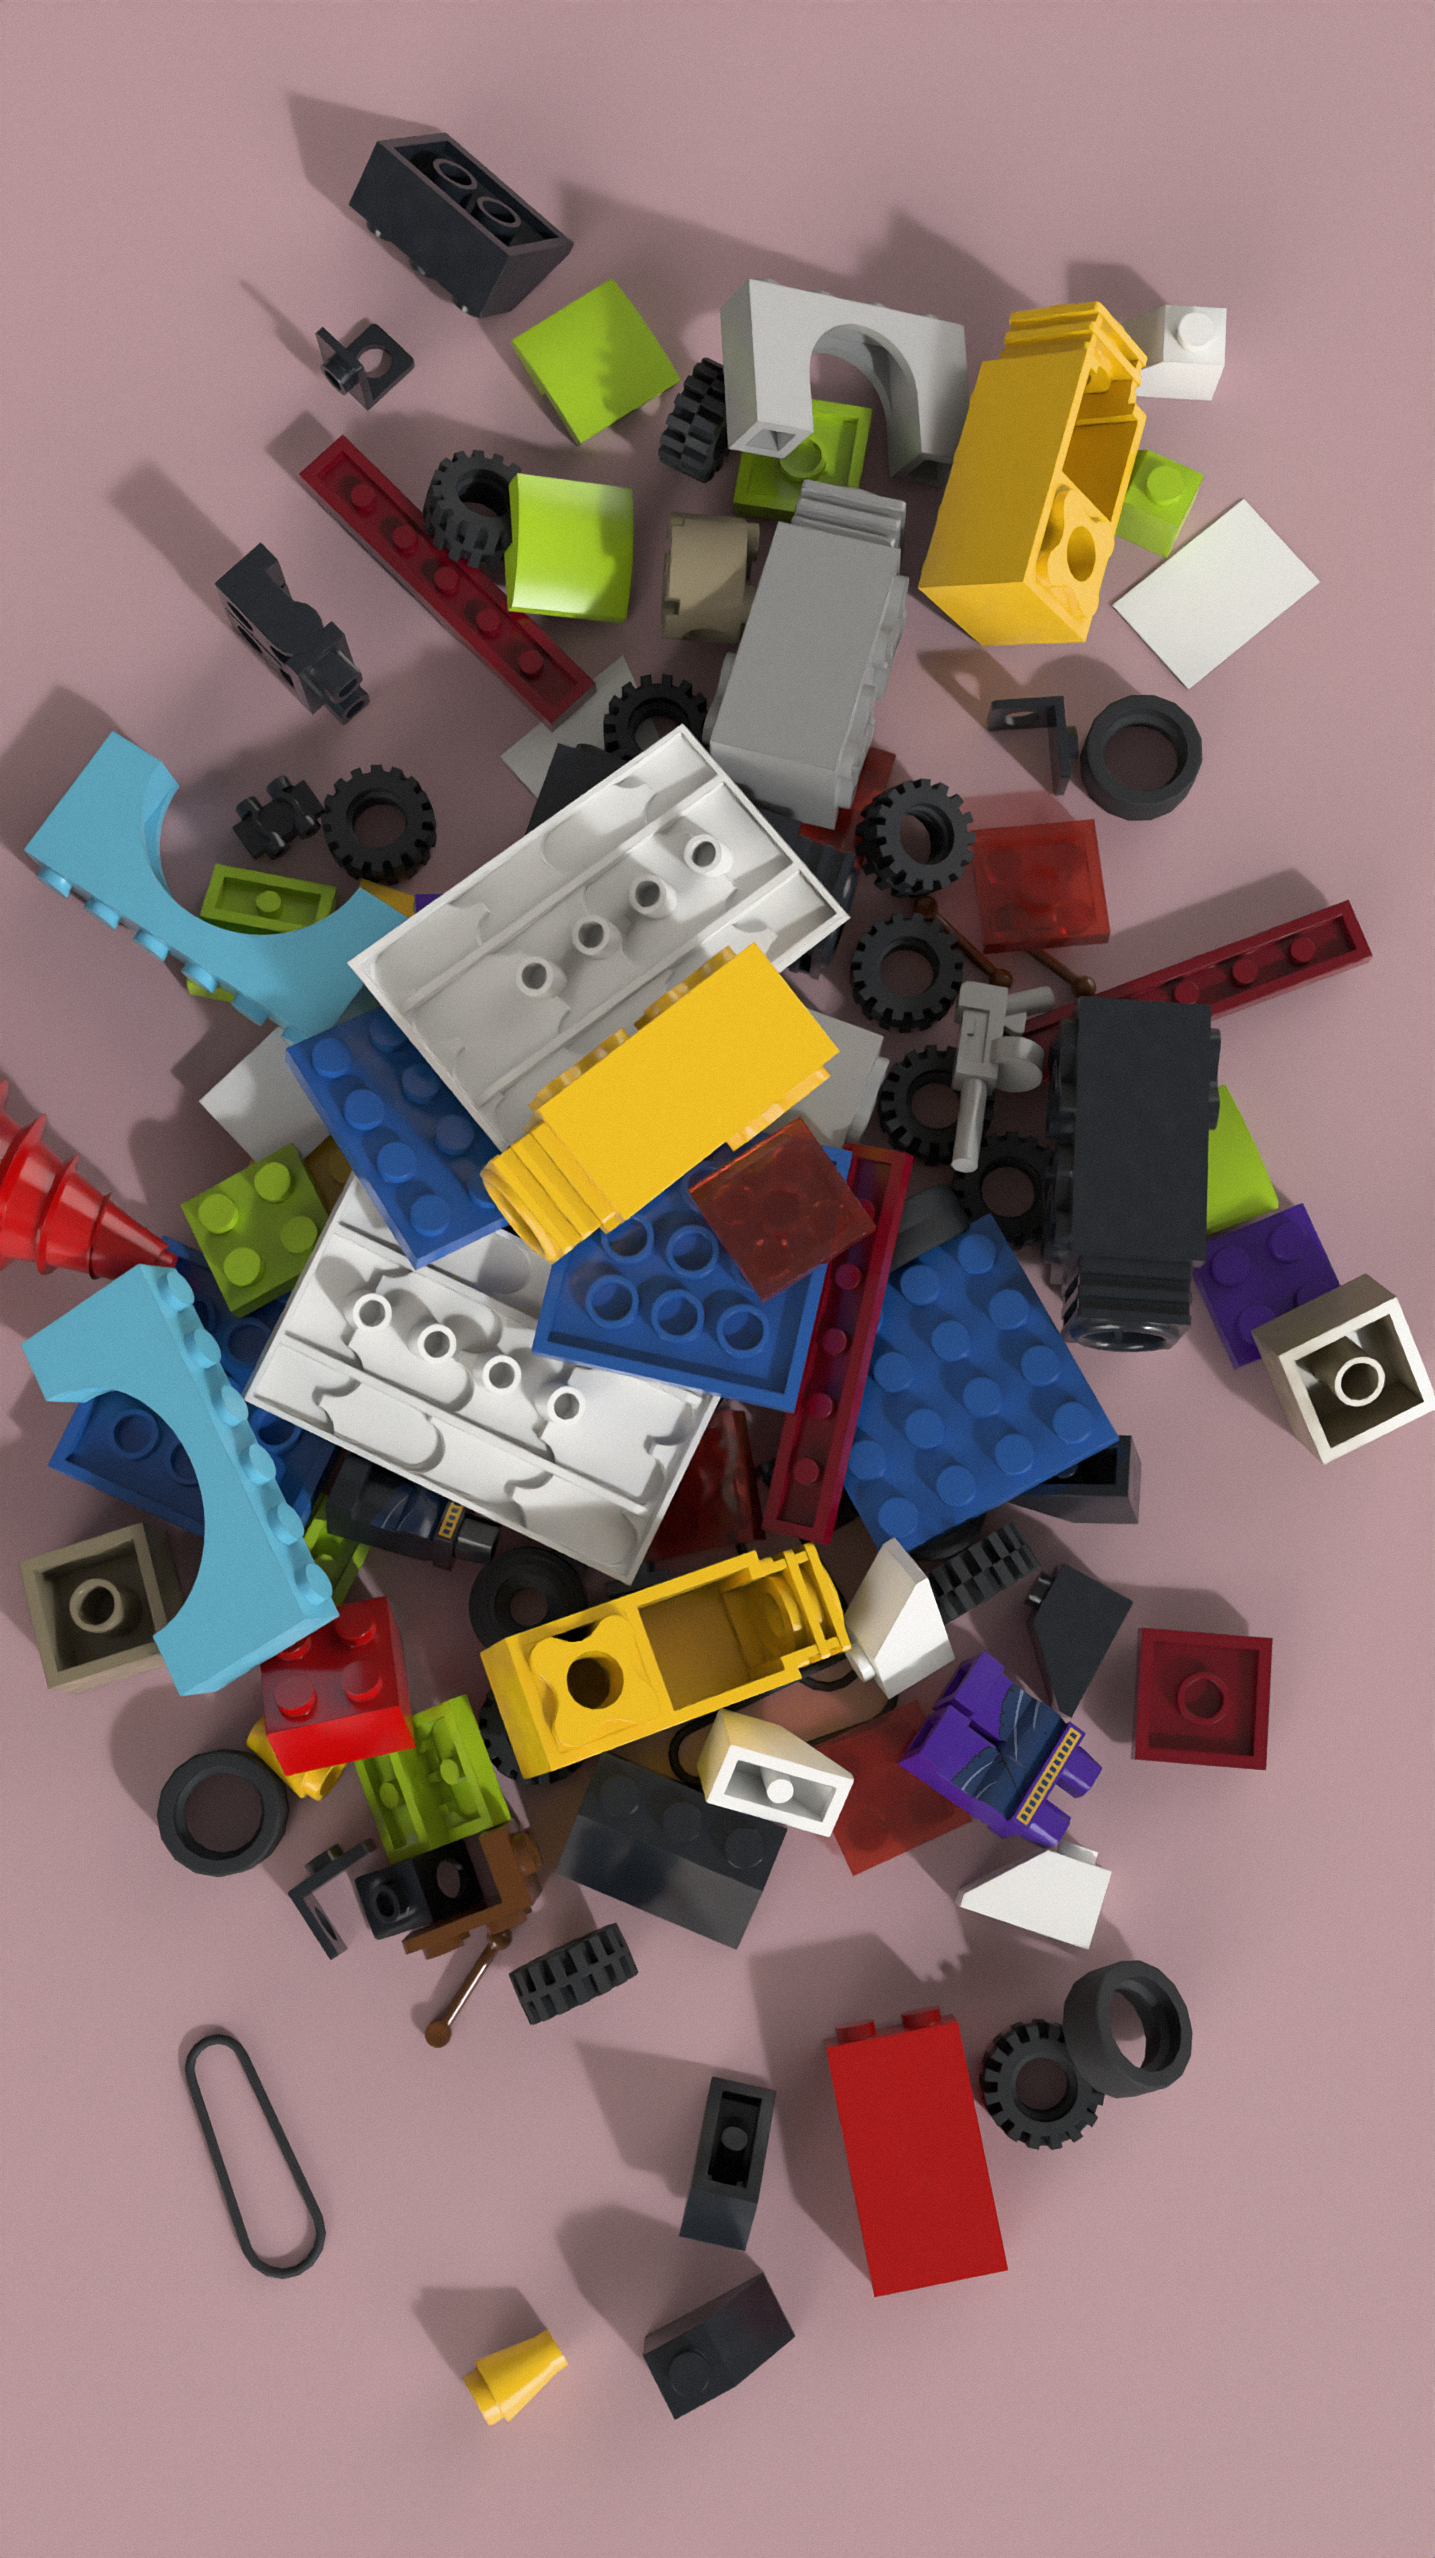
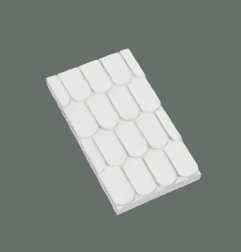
(591, 928)
(444, 1390)

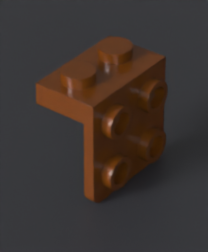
(513, 1861)

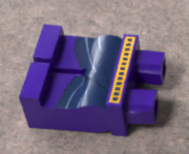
(1000, 1754)

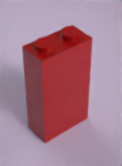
(914, 2152)

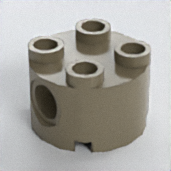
(707, 576)

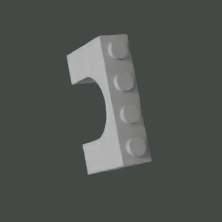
(906, 356)

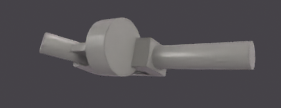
(990, 1060)

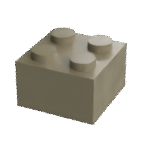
(1345, 1368)
(101, 1606)

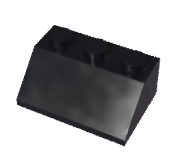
(457, 222)
(670, 1850)

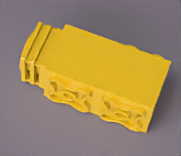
(1039, 479)
(644, 1109)
(663, 1656)

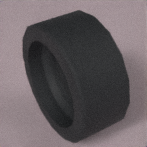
(1159, 716)
(173, 1804)
(1163, 2020)

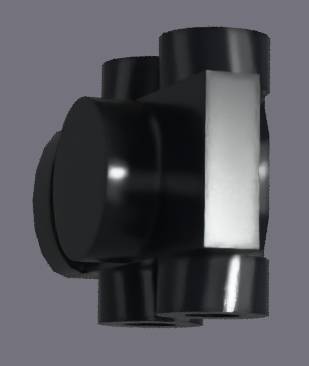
(272, 826)

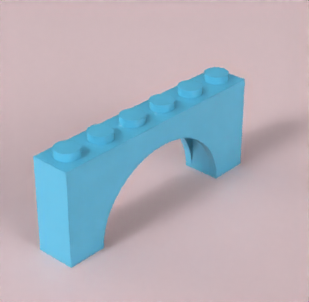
(108, 851)
(255, 1571)

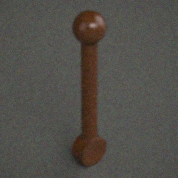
(929, 907)
(1080, 984)
(439, 2031)

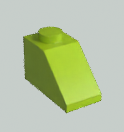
(1157, 502)

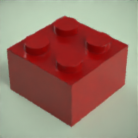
(339, 1692)

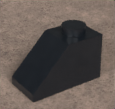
(1094, 1490)
(1071, 1631)
(728, 2164)
(716, 2345)

